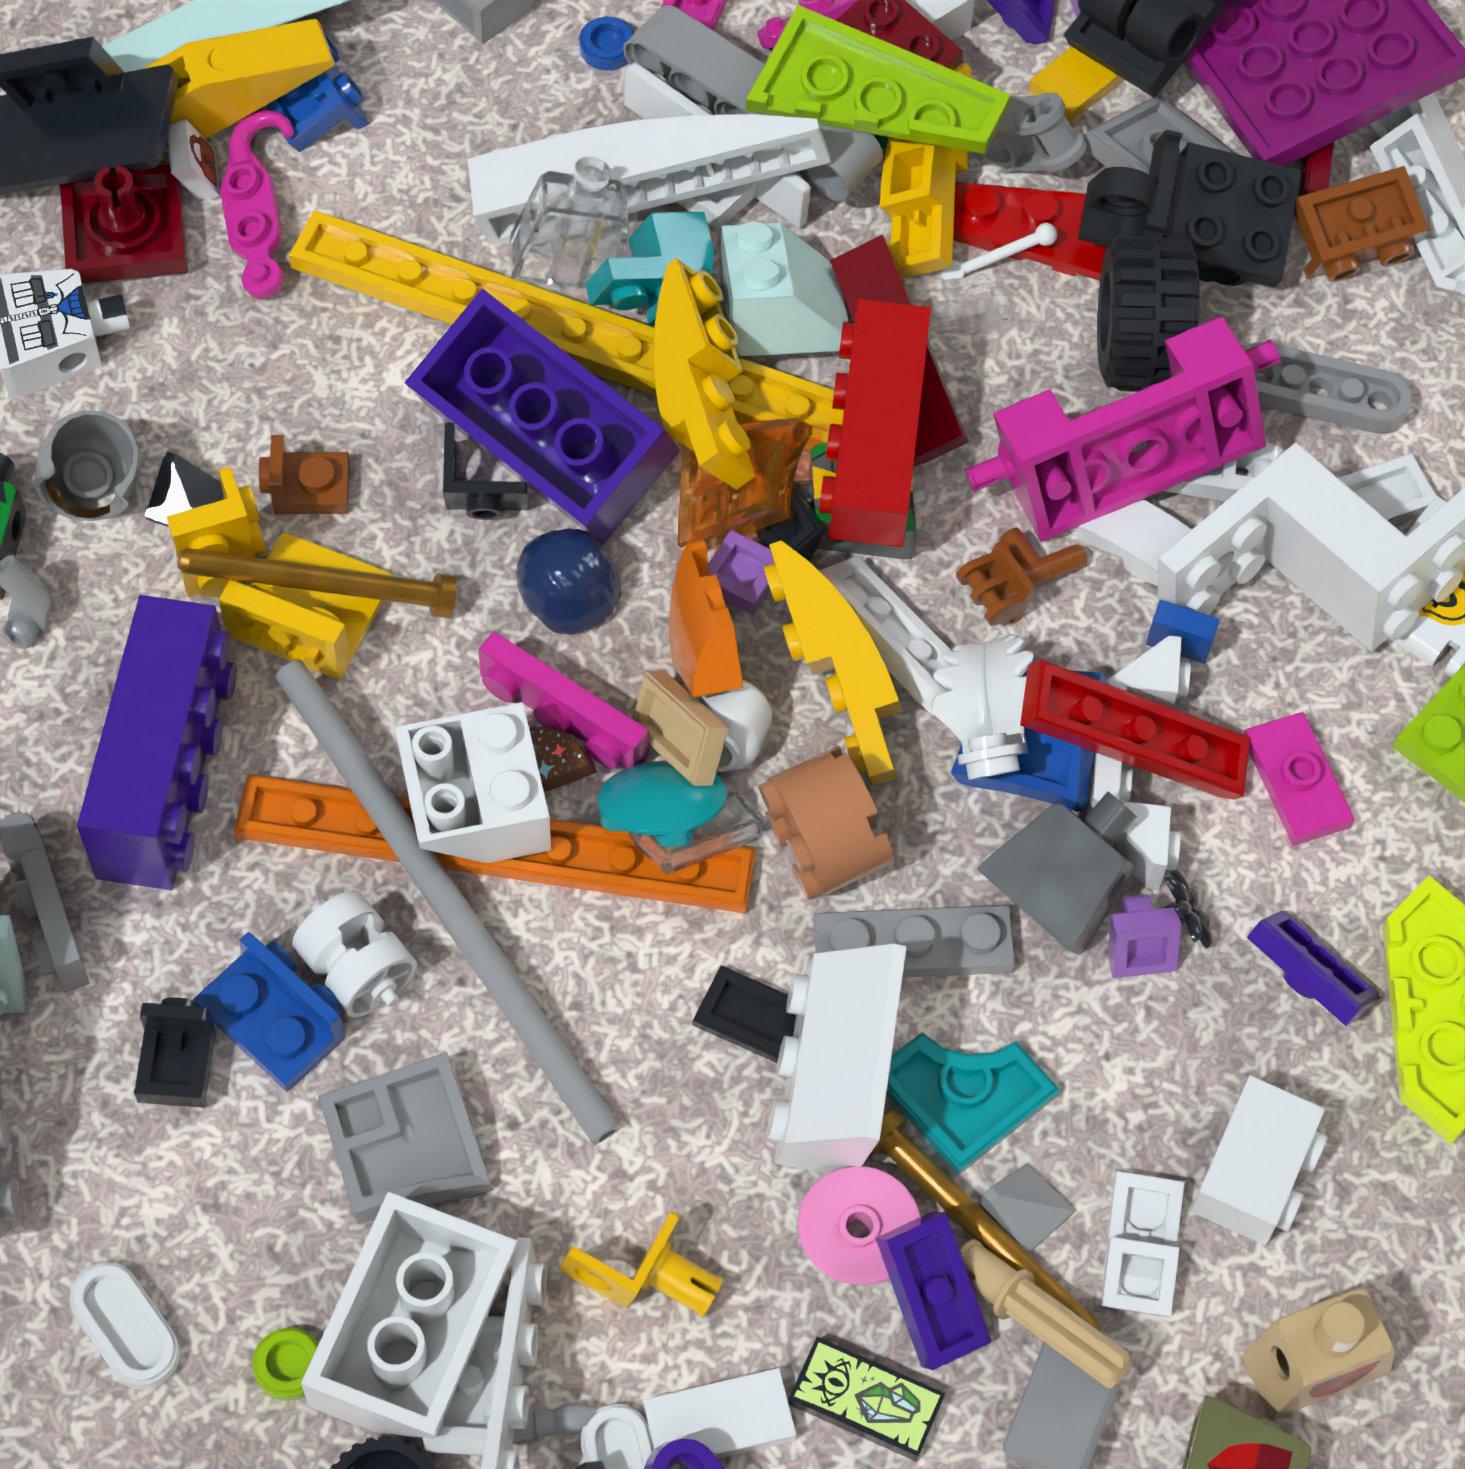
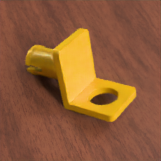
(659, 1269)

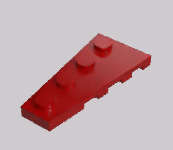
(1002, 214)

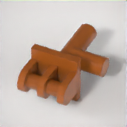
(1009, 574)

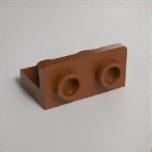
(1360, 224)

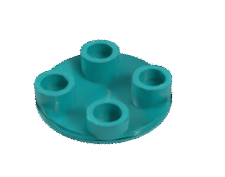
(658, 803)

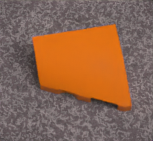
(701, 627)

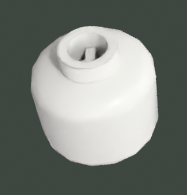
(748, 722)

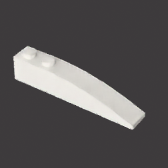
(652, 157)

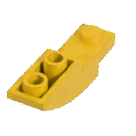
(920, 200)
(692, 372)
(833, 637)

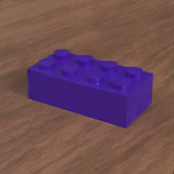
(543, 416)
(157, 744)

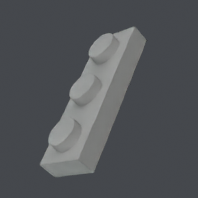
(936, 938)

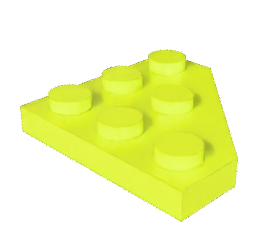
(1428, 1005)

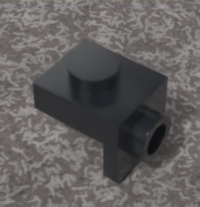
(175, 1053)

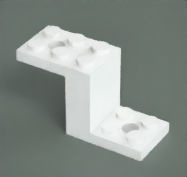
(1325, 545)

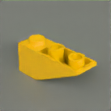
(243, 72)

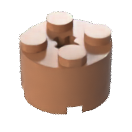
(826, 822)

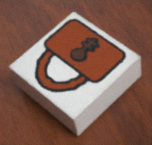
(193, 160)

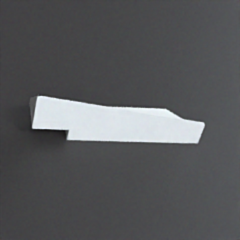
(1426, 146)

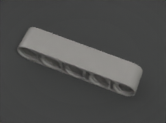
(721, 77)

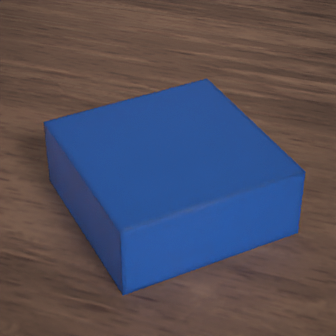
(1193, 627)

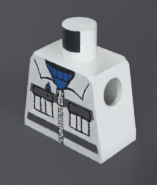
(51, 329)

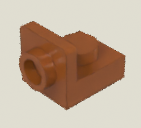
(305, 480)

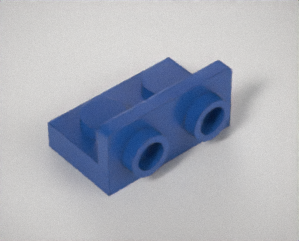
(321, 104)
(273, 1012)

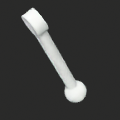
(1044, 234)

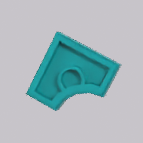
(966, 1100)

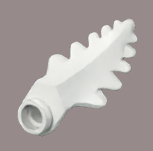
(985, 703)

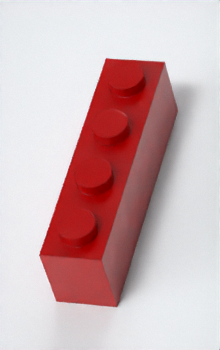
(878, 425)

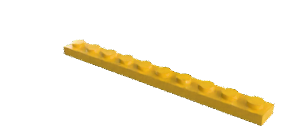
(591, 336)

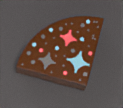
(559, 758)

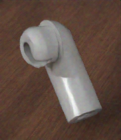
(29, 603)

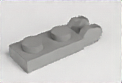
(41, 898)

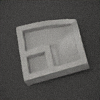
(405, 1138)

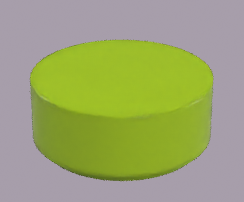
(282, 1362)

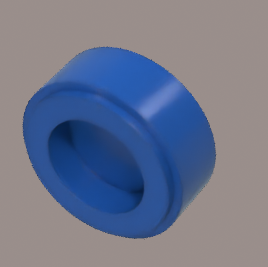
(603, 43)

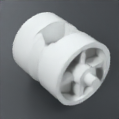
(348, 945)

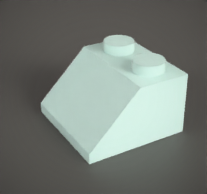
(779, 292)

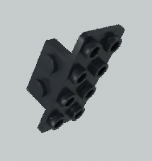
(78, 112)

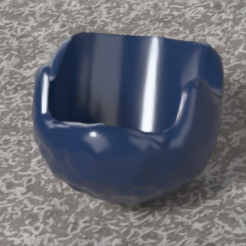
(568, 580)

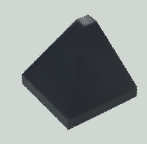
(180, 488)
(800, 531)

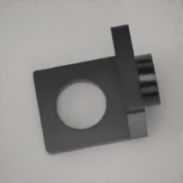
(479, 498)

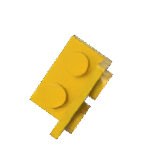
(299, 622)

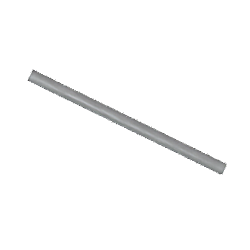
(449, 904)

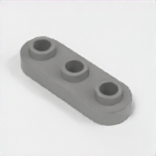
(1348, 387)

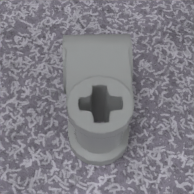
(1035, 137)

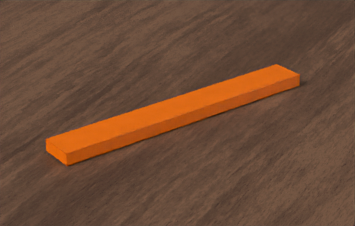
(579, 855)

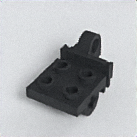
(1142, 37)
(1224, 202)

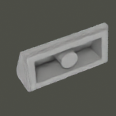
(1058, 1415)

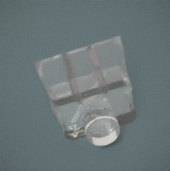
(570, 226)

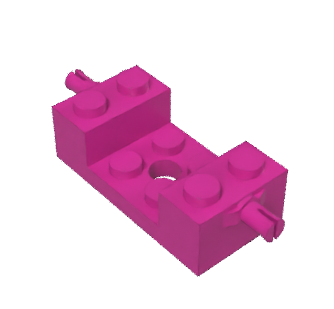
(1086, 465)

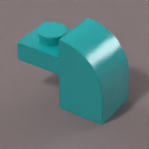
(654, 244)

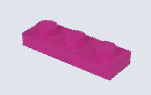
(562, 704)

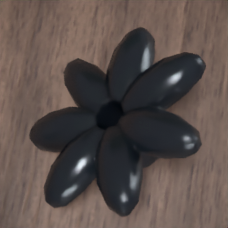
(1186, 909)

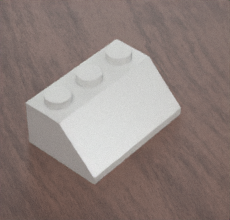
(837, 1058)
(407, 1320)

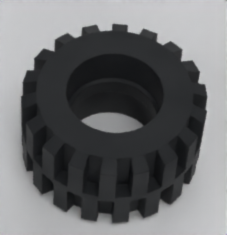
(1143, 299)

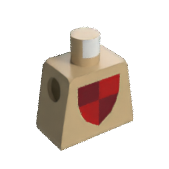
(1327, 1353)

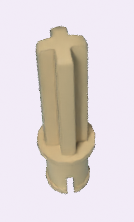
(1019, 1298)

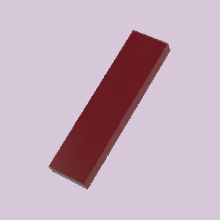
(873, 274)

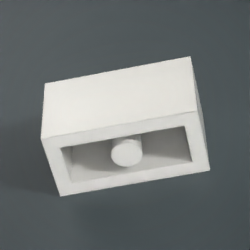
(1259, 1161)

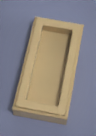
(680, 728)

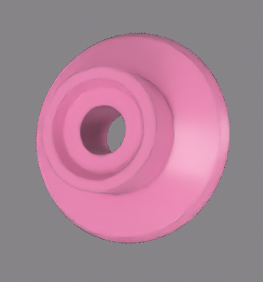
(848, 1198)

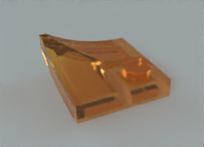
(714, 508)

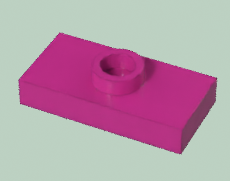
(1298, 779)

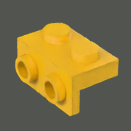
(220, 527)

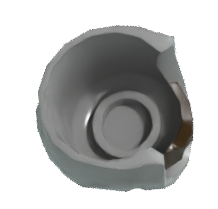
(85, 460)

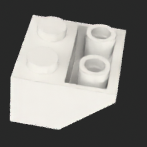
(475, 785)

